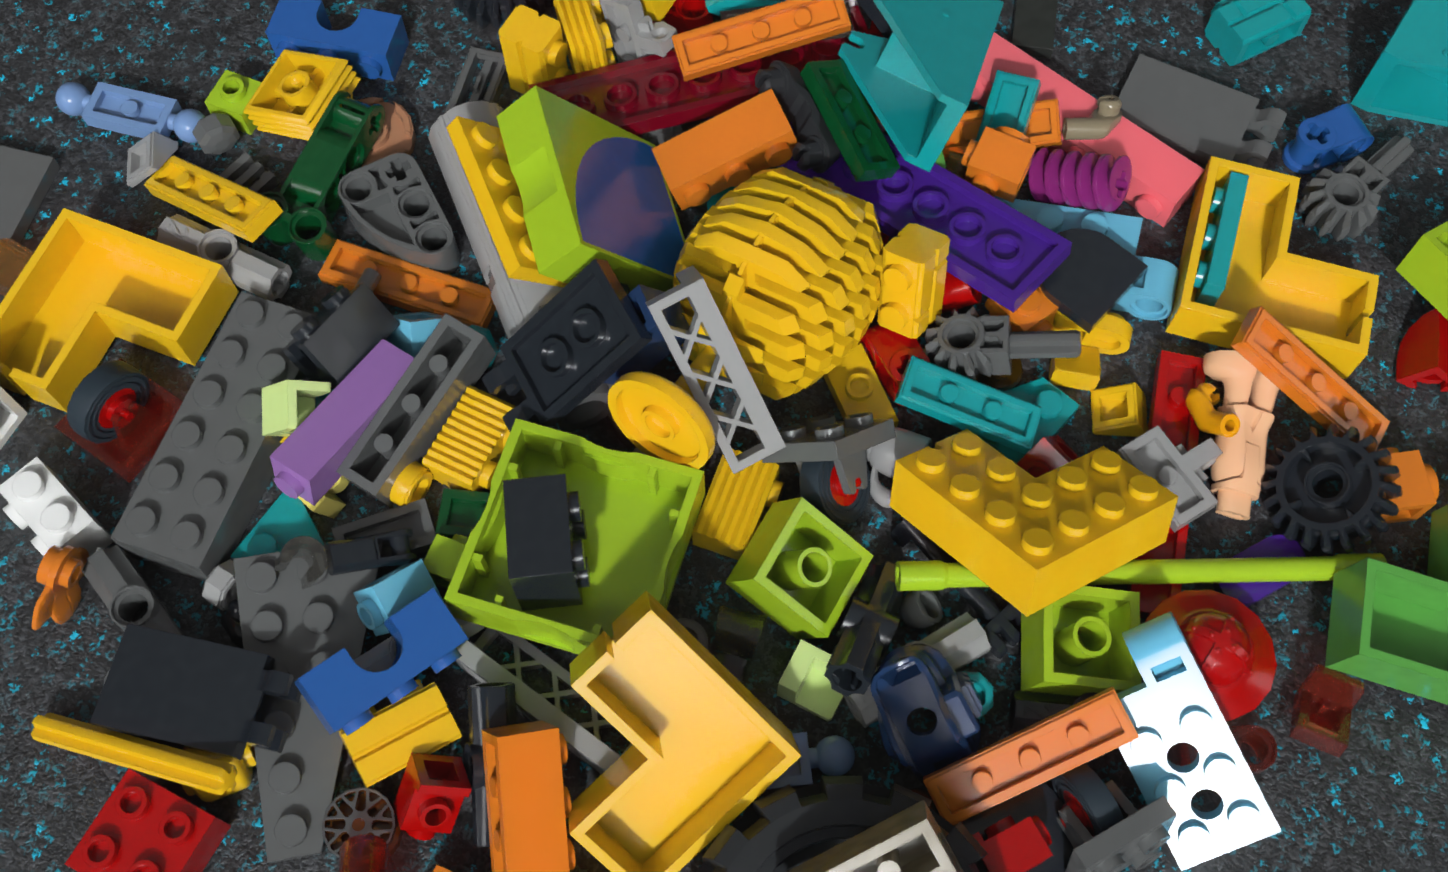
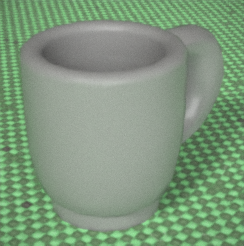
(883, 458)

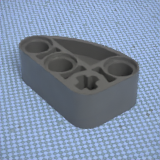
(387, 215)

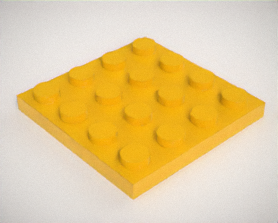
(498, 196)

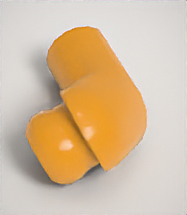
(1208, 420)

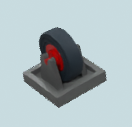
(834, 461)
(1106, 826)

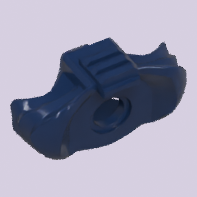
(924, 678)

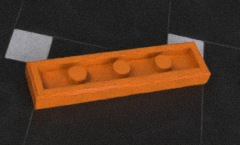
(758, 35)
(409, 284)
(1305, 376)
(1030, 757)

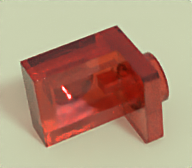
(1324, 709)

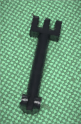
(997, 620)

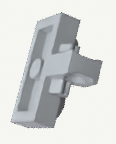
(634, 33)
(1176, 470)

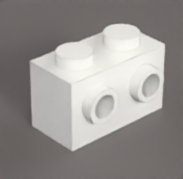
(51, 510)

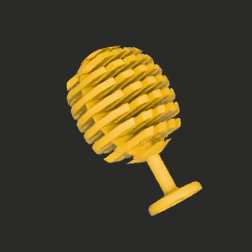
(796, 286)

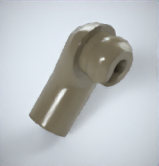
(1098, 124)

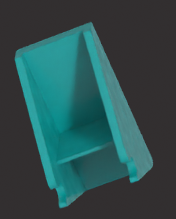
(1412, 68)
(924, 71)

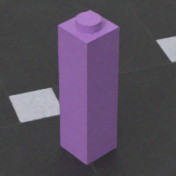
(314, 451)

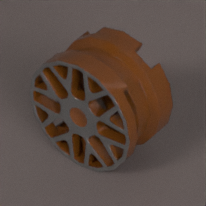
(360, 815)

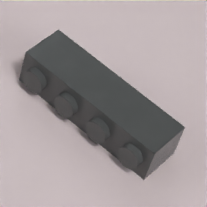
(417, 407)

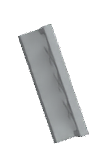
(727, 357)
(535, 705)

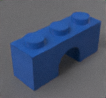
(371, 44)
(344, 692)

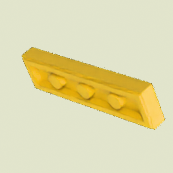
(213, 198)

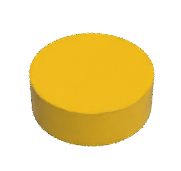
(411, 484)

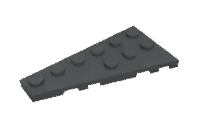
(299, 633)

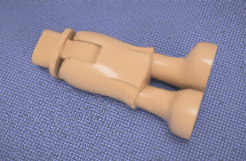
(1243, 460)

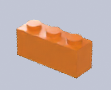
(726, 150)
(527, 798)

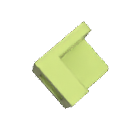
(289, 404)
(805, 682)

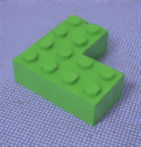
(1394, 621)

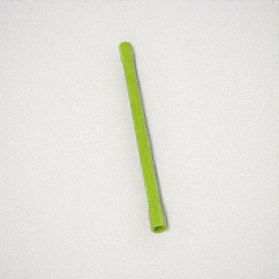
(938, 575)

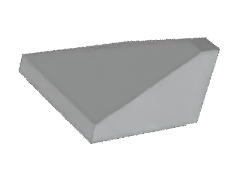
(148, 156)

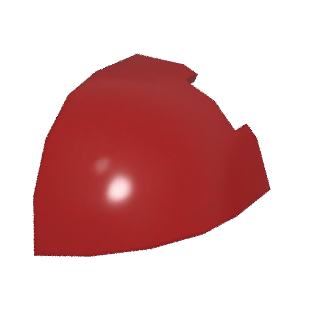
(1424, 352)

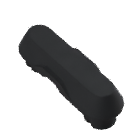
(815, 144)

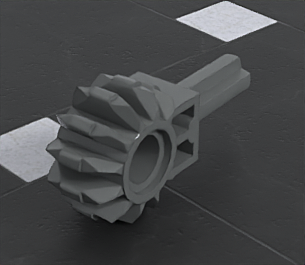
(1347, 197)
(992, 344)

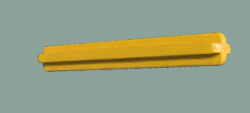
(135, 753)

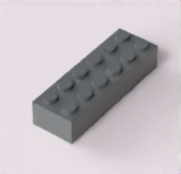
(214, 453)

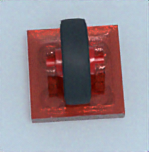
(119, 417)

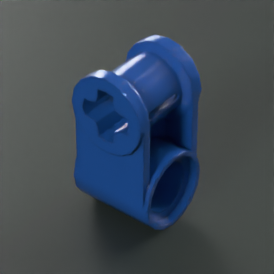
(1327, 140)

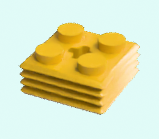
(585, 34)
(298, 92)

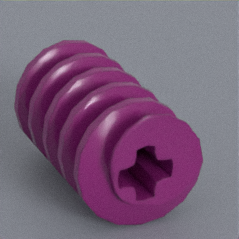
(1080, 179)

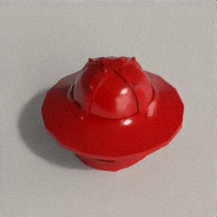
(1228, 646)

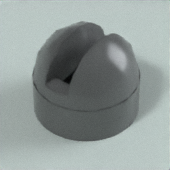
(920, 609)

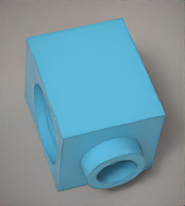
(392, 593)

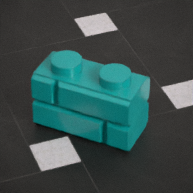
(1254, 26)

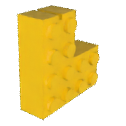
(101, 285)
(1304, 294)
(1029, 533)
(696, 740)

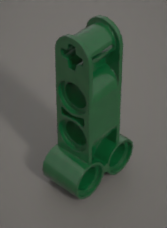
(310, 191)

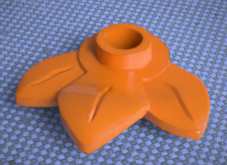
(60, 573)

